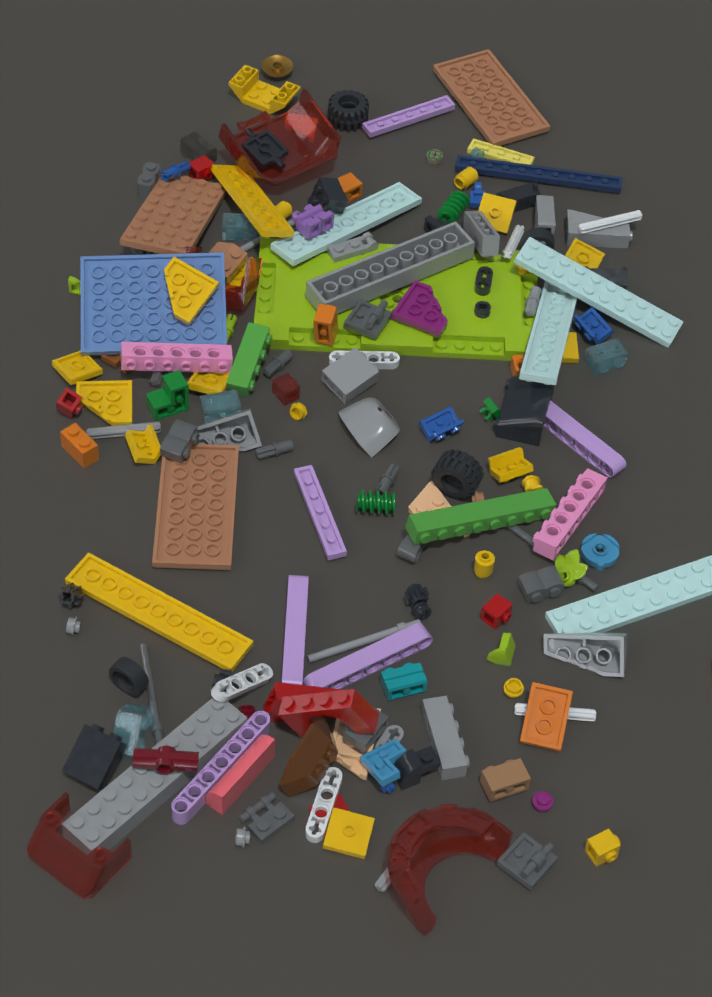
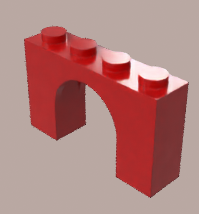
(346, 705)

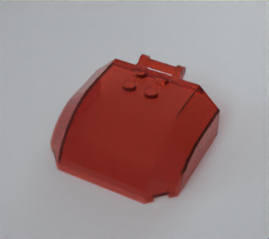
(301, 130)

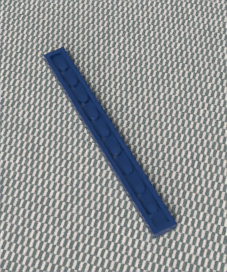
(540, 174)

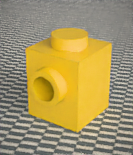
(603, 847)

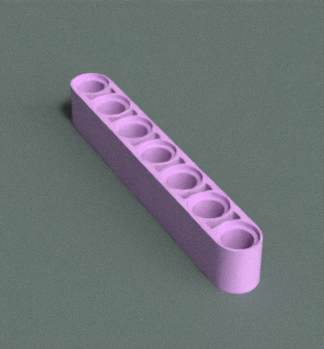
(583, 441)
(295, 630)
(371, 658)
(213, 773)

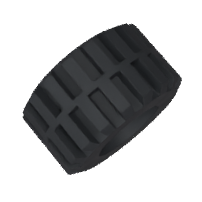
(348, 110)
(457, 474)

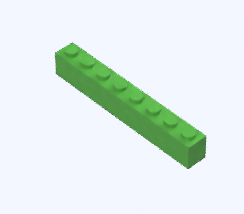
(479, 516)

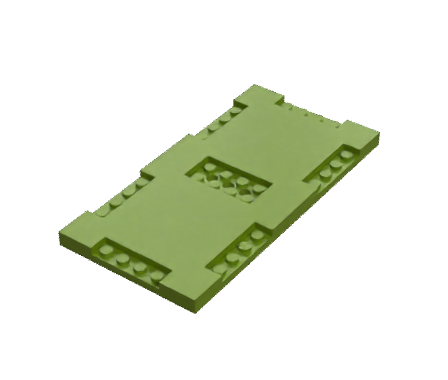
(506, 332)

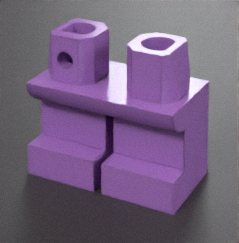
(313, 221)

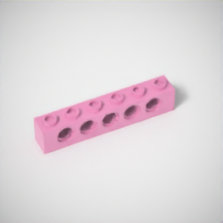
(175, 357)
(569, 514)

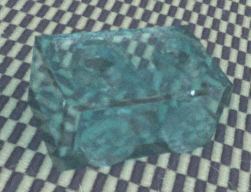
(237, 228)
(605, 356)
(219, 405)

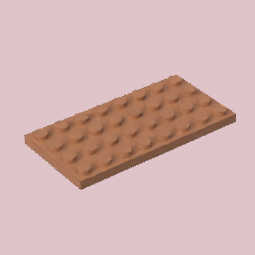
(491, 98)
(174, 215)
(197, 509)

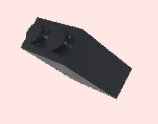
(95, 756)

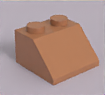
(234, 259)

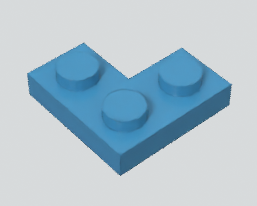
(380, 761)

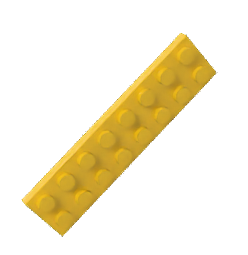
(253, 201)

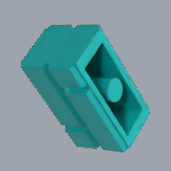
(403, 681)

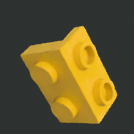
(144, 445)
(509, 465)

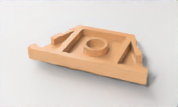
(429, 499)
(347, 754)

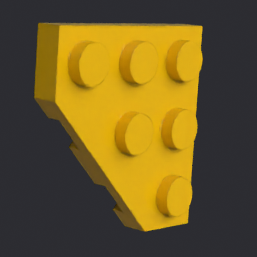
(187, 289)
(108, 400)

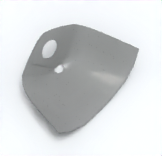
(368, 425)

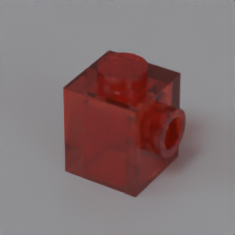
(286, 389)

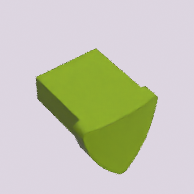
(503, 654)

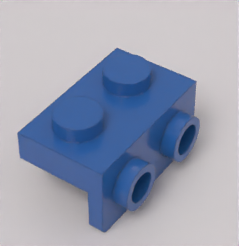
(593, 325)
(440, 424)

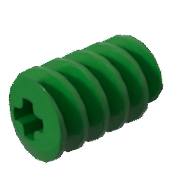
(453, 207)
(376, 502)

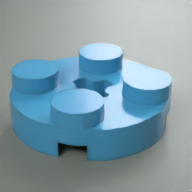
(599, 560)

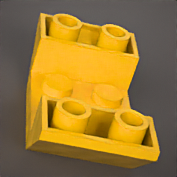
(260, 94)

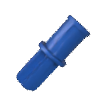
(175, 171)

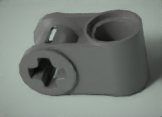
(410, 551)

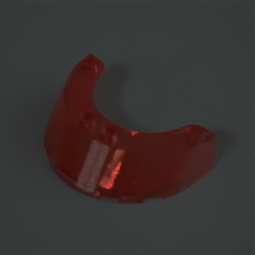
(429, 839)

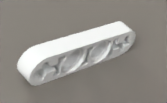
(379, 355)
(242, 682)
(323, 804)

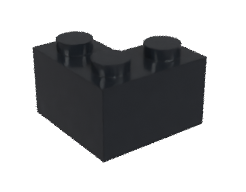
(329, 195)

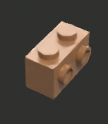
(505, 779)

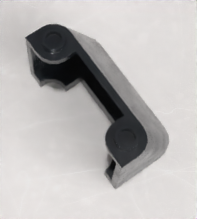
(524, 411)

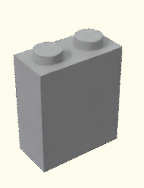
(350, 375)

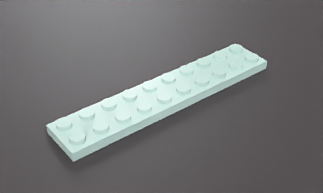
(354, 220)
(598, 292)
(548, 336)
(635, 600)

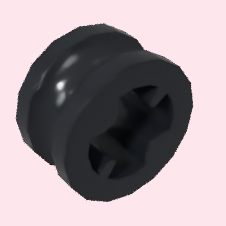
(482, 309)
(421, 611)

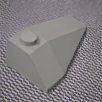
(231, 430)
(592, 651)

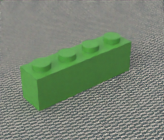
(248, 359)

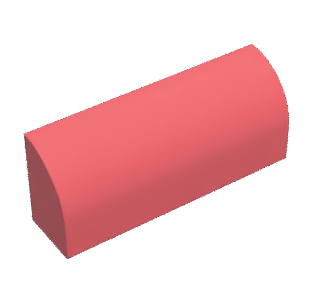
(241, 774)

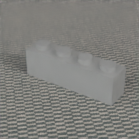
(482, 233)
(444, 737)

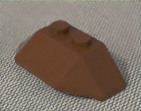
(310, 759)

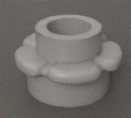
(73, 626)
(242, 837)

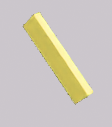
(499, 153)

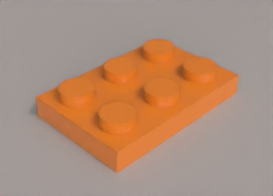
(546, 717)

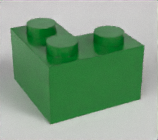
(171, 398)

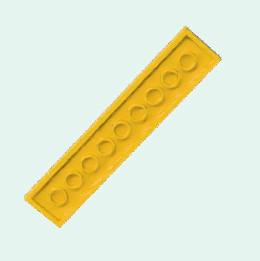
(160, 612)

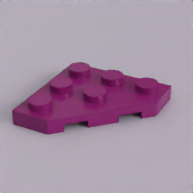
(421, 310)

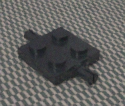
(265, 149)

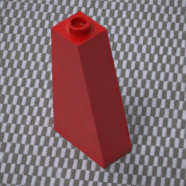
(280, 690)

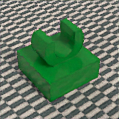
(491, 408)

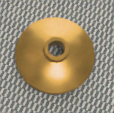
(277, 66)

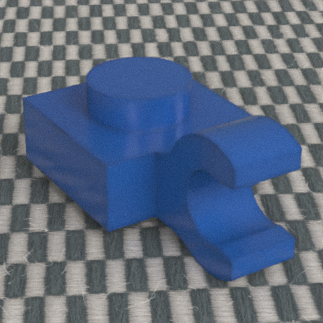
(476, 195)

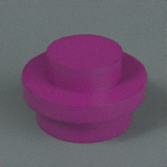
(542, 801)

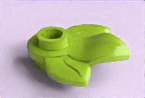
(570, 567)

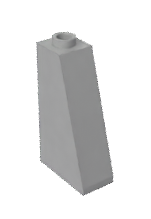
(545, 214)
(610, 237)

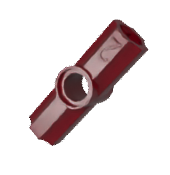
(165, 759)

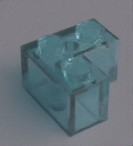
(131, 723)

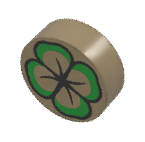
(434, 156)

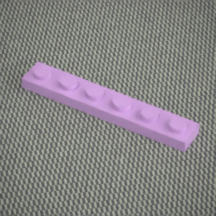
(408, 116)
(320, 512)

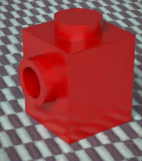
(201, 168)
(69, 403)
(496, 611)

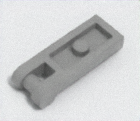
(352, 247)

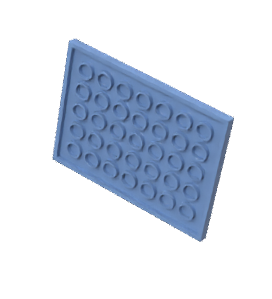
(130, 302)

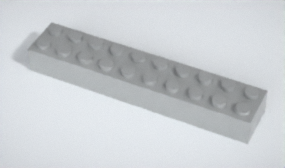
(391, 268)
(143, 790)

